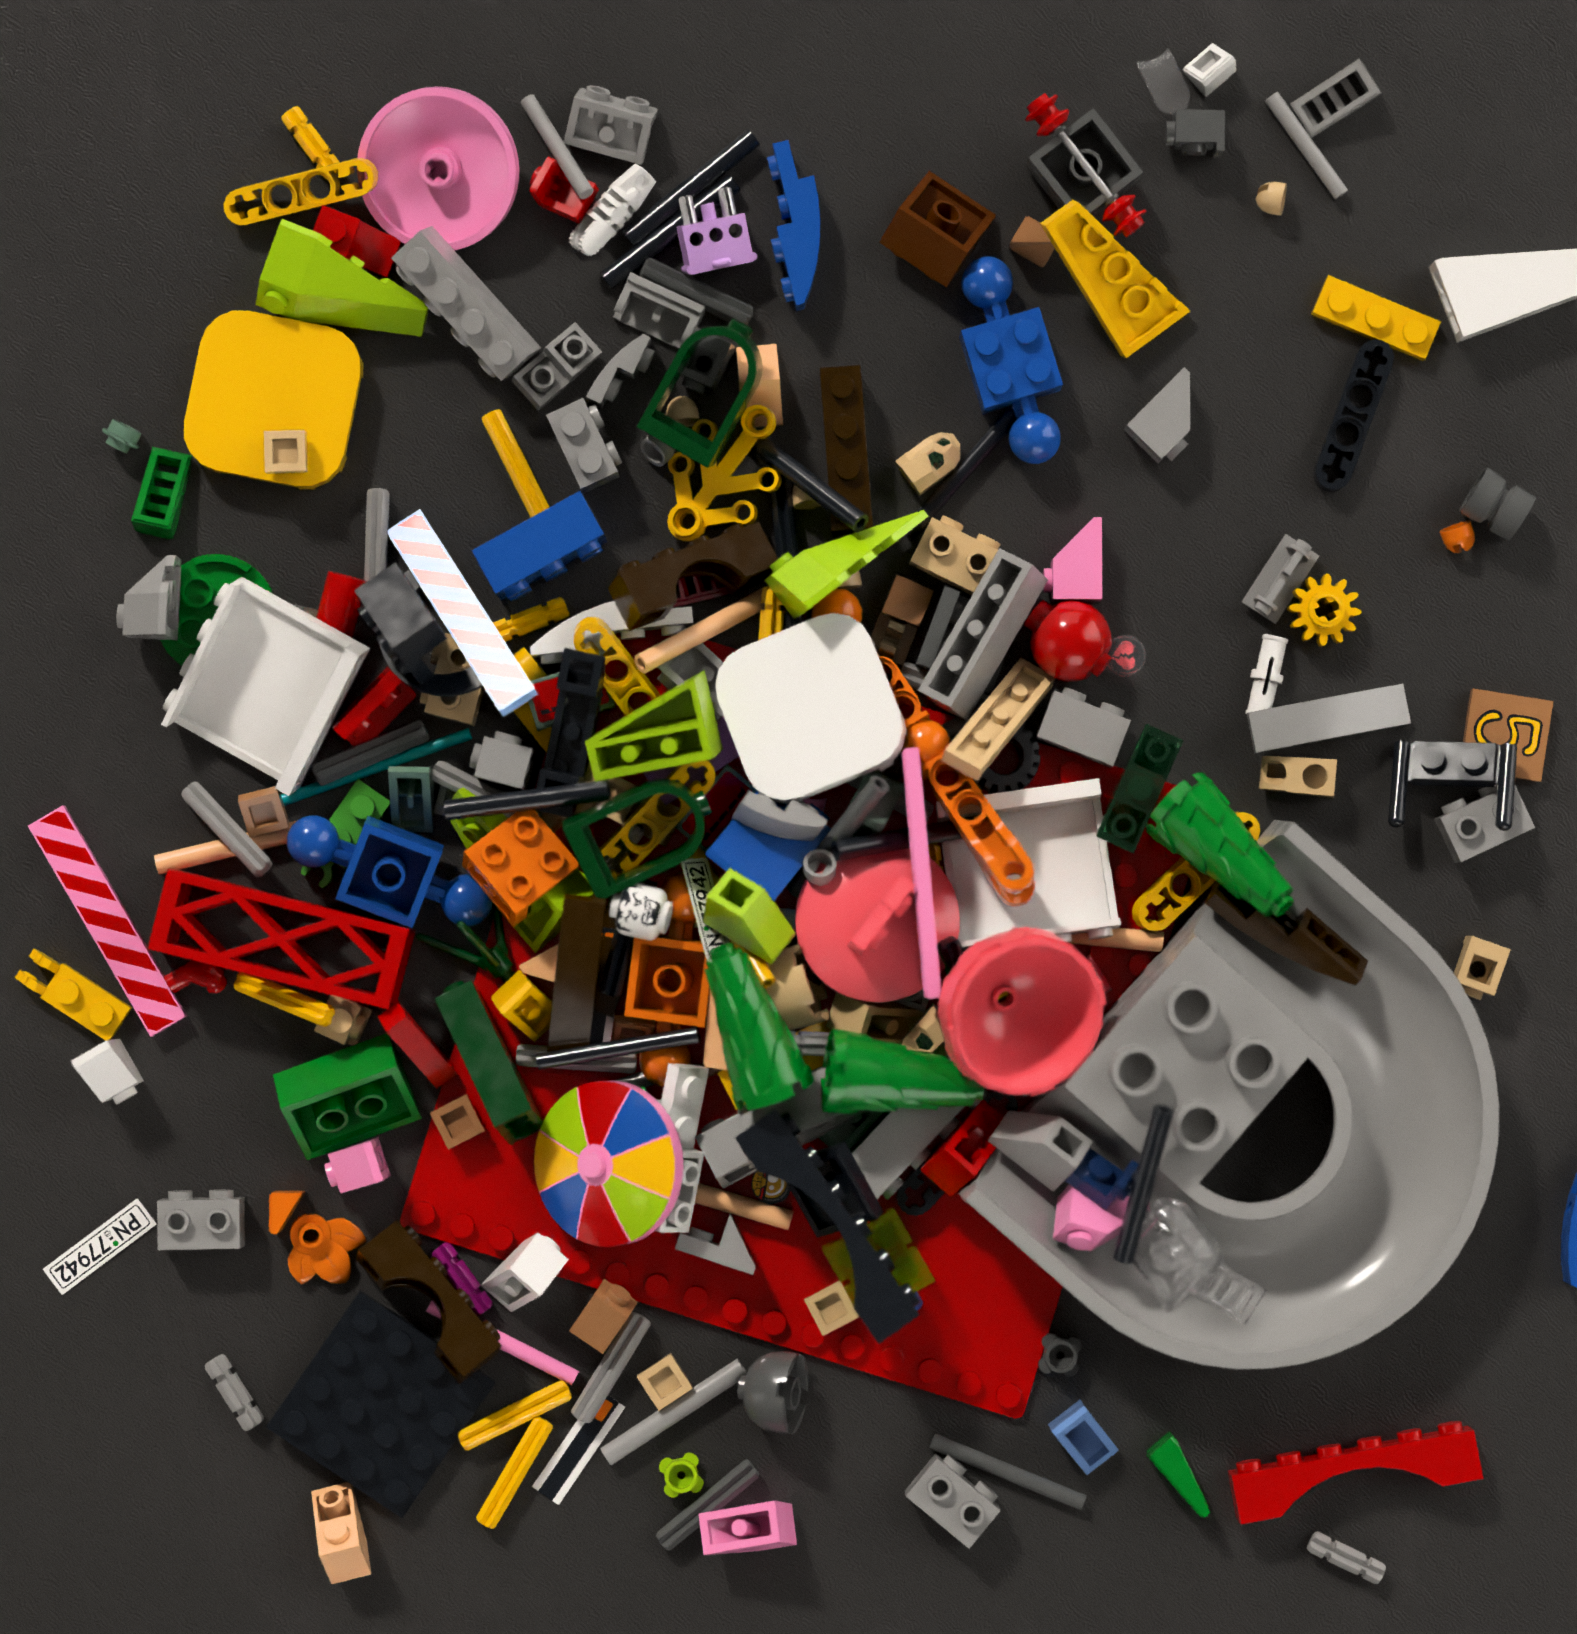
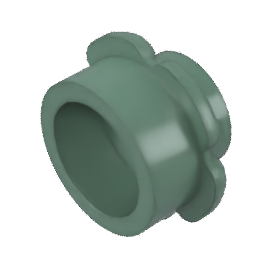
(122, 436)

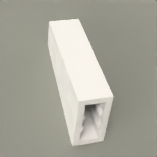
(1502, 288)

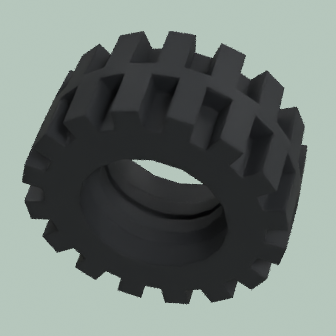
(1023, 774)

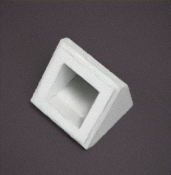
(1210, 69)

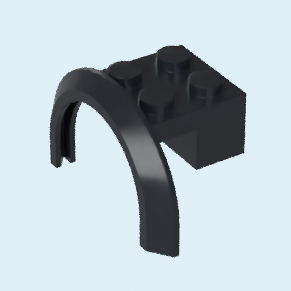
(408, 632)

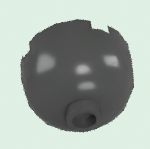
(774, 1390)

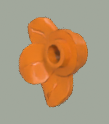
(327, 1253)

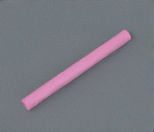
(528, 1354)

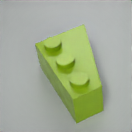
(660, 734)

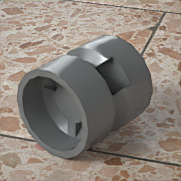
(1500, 506)

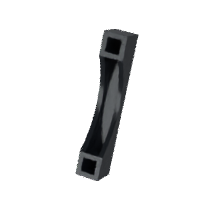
(878, 1297)

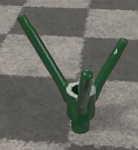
(492, 960)

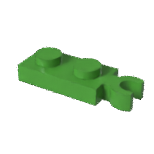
(350, 818)

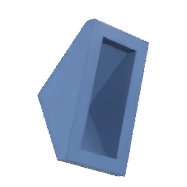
(1082, 1437)

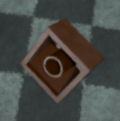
(937, 228)

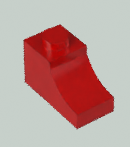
(356, 238)
(964, 1150)

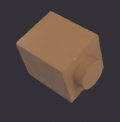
(603, 1315)

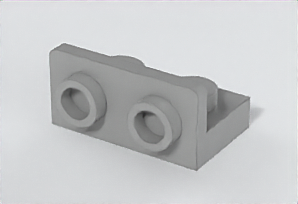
(610, 124)

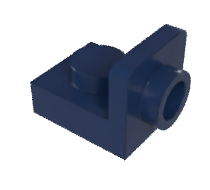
(1101, 1179)

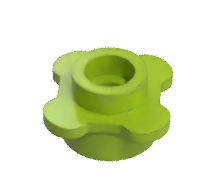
(690, 1482)

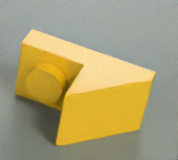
(524, 1005)

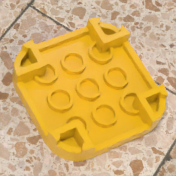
(272, 376)

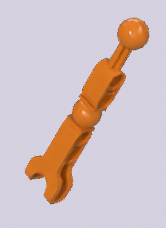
(986, 836)

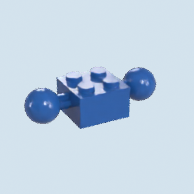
(1010, 360)
(388, 871)

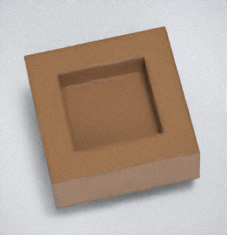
(263, 811)
(457, 1121)

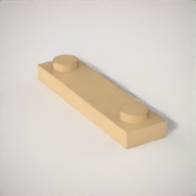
(998, 719)

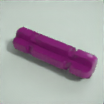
(462, 1277)

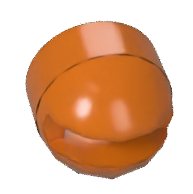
(1458, 536)

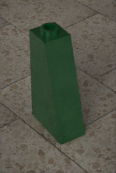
(489, 1062)

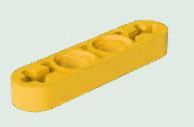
(301, 194)
(620, 688)
(658, 822)
(1199, 884)

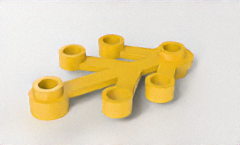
(718, 479)

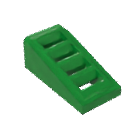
(154, 526)
(1170, 1460)

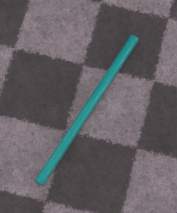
(396, 760)

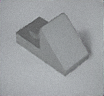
(730, 1252)

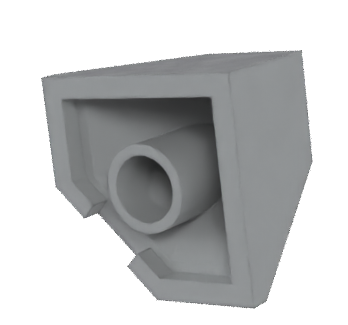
(153, 603)

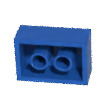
(540, 547)

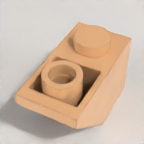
(340, 1533)

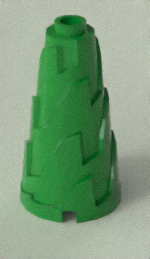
(1214, 841)
(754, 1037)
(887, 1076)

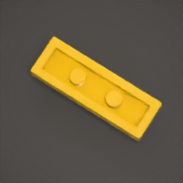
(1375, 317)

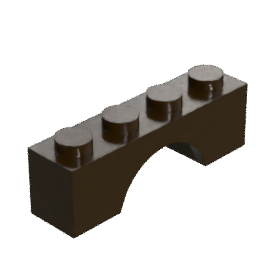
(846, 439)
(734, 558)
(398, 1261)

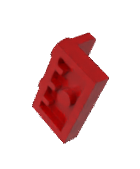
(374, 708)

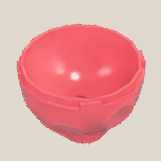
(1040, 1027)

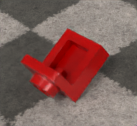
(556, 194)

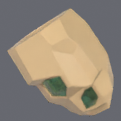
(929, 461)
(926, 1034)

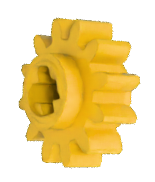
(1320, 625)

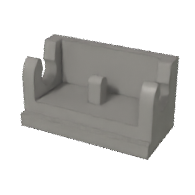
(657, 311)

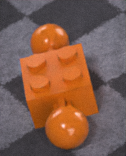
(669, 981)

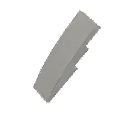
(1328, 718)

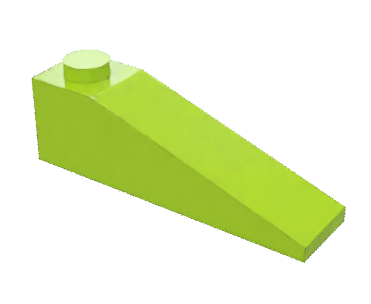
(319, 285)

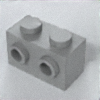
(583, 446)
(1083, 727)
(503, 761)
(1471, 826)
(201, 1222)
(953, 1500)

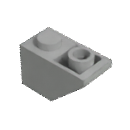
(1041, 1145)

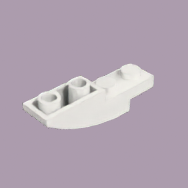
(552, 644)
(683, 1102)

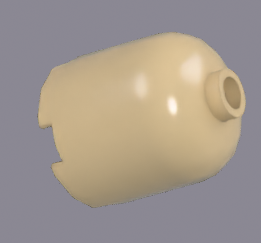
(793, 993)

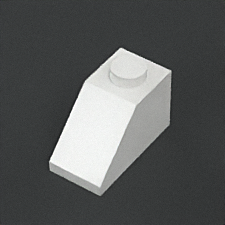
(109, 1071)
(525, 1272)

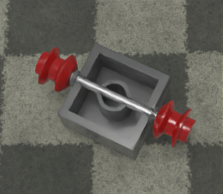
(1084, 165)

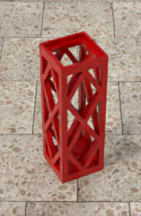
(176, 913)

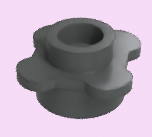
(1067, 1364)

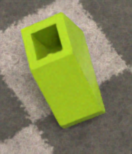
(747, 916)

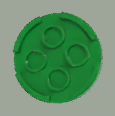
(198, 589)

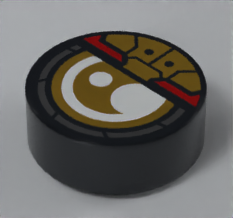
(769, 1188)

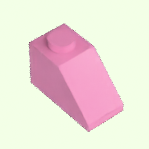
(1078, 567)
(357, 1166)
(1084, 1223)
(748, 1528)

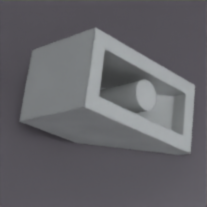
(1164, 420)

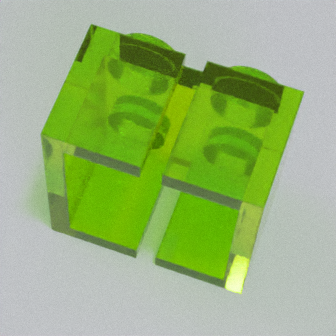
(892, 1237)

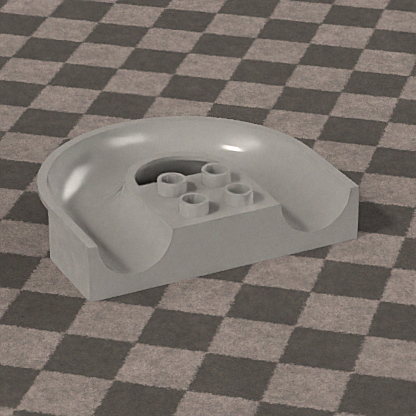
(1215, 1038)

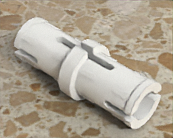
(1272, 648)

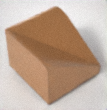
(1032, 242)
(907, 601)

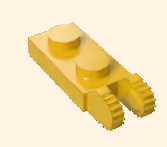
(77, 996)

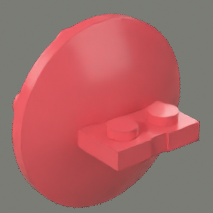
(863, 926)

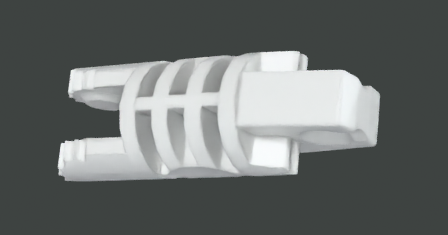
(612, 210)

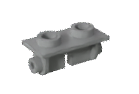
(1279, 577)

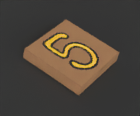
(1511, 720)

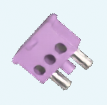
(725, 250)

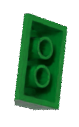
(346, 1096)

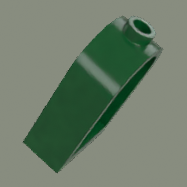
(682, 437)
(590, 856)

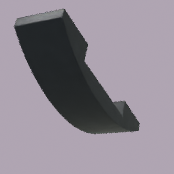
(573, 723)

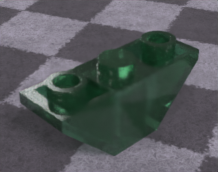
(1138, 788)

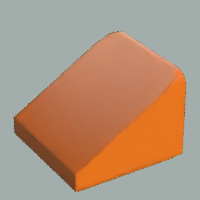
(281, 1207)

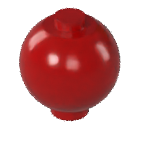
(1069, 640)

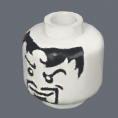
(641, 911)

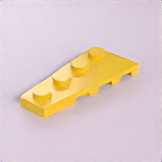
(1114, 283)

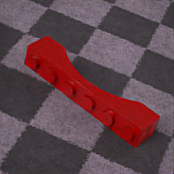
(1271, 1488)

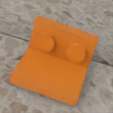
(518, 863)

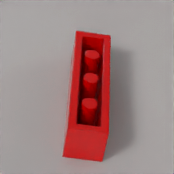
(417, 1045)

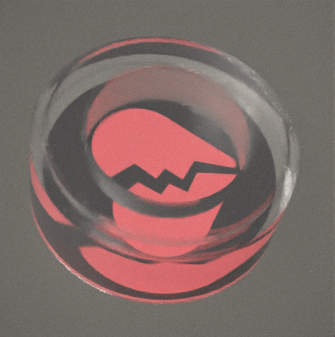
(1127, 655)

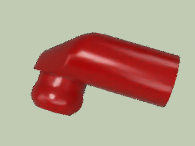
(197, 973)

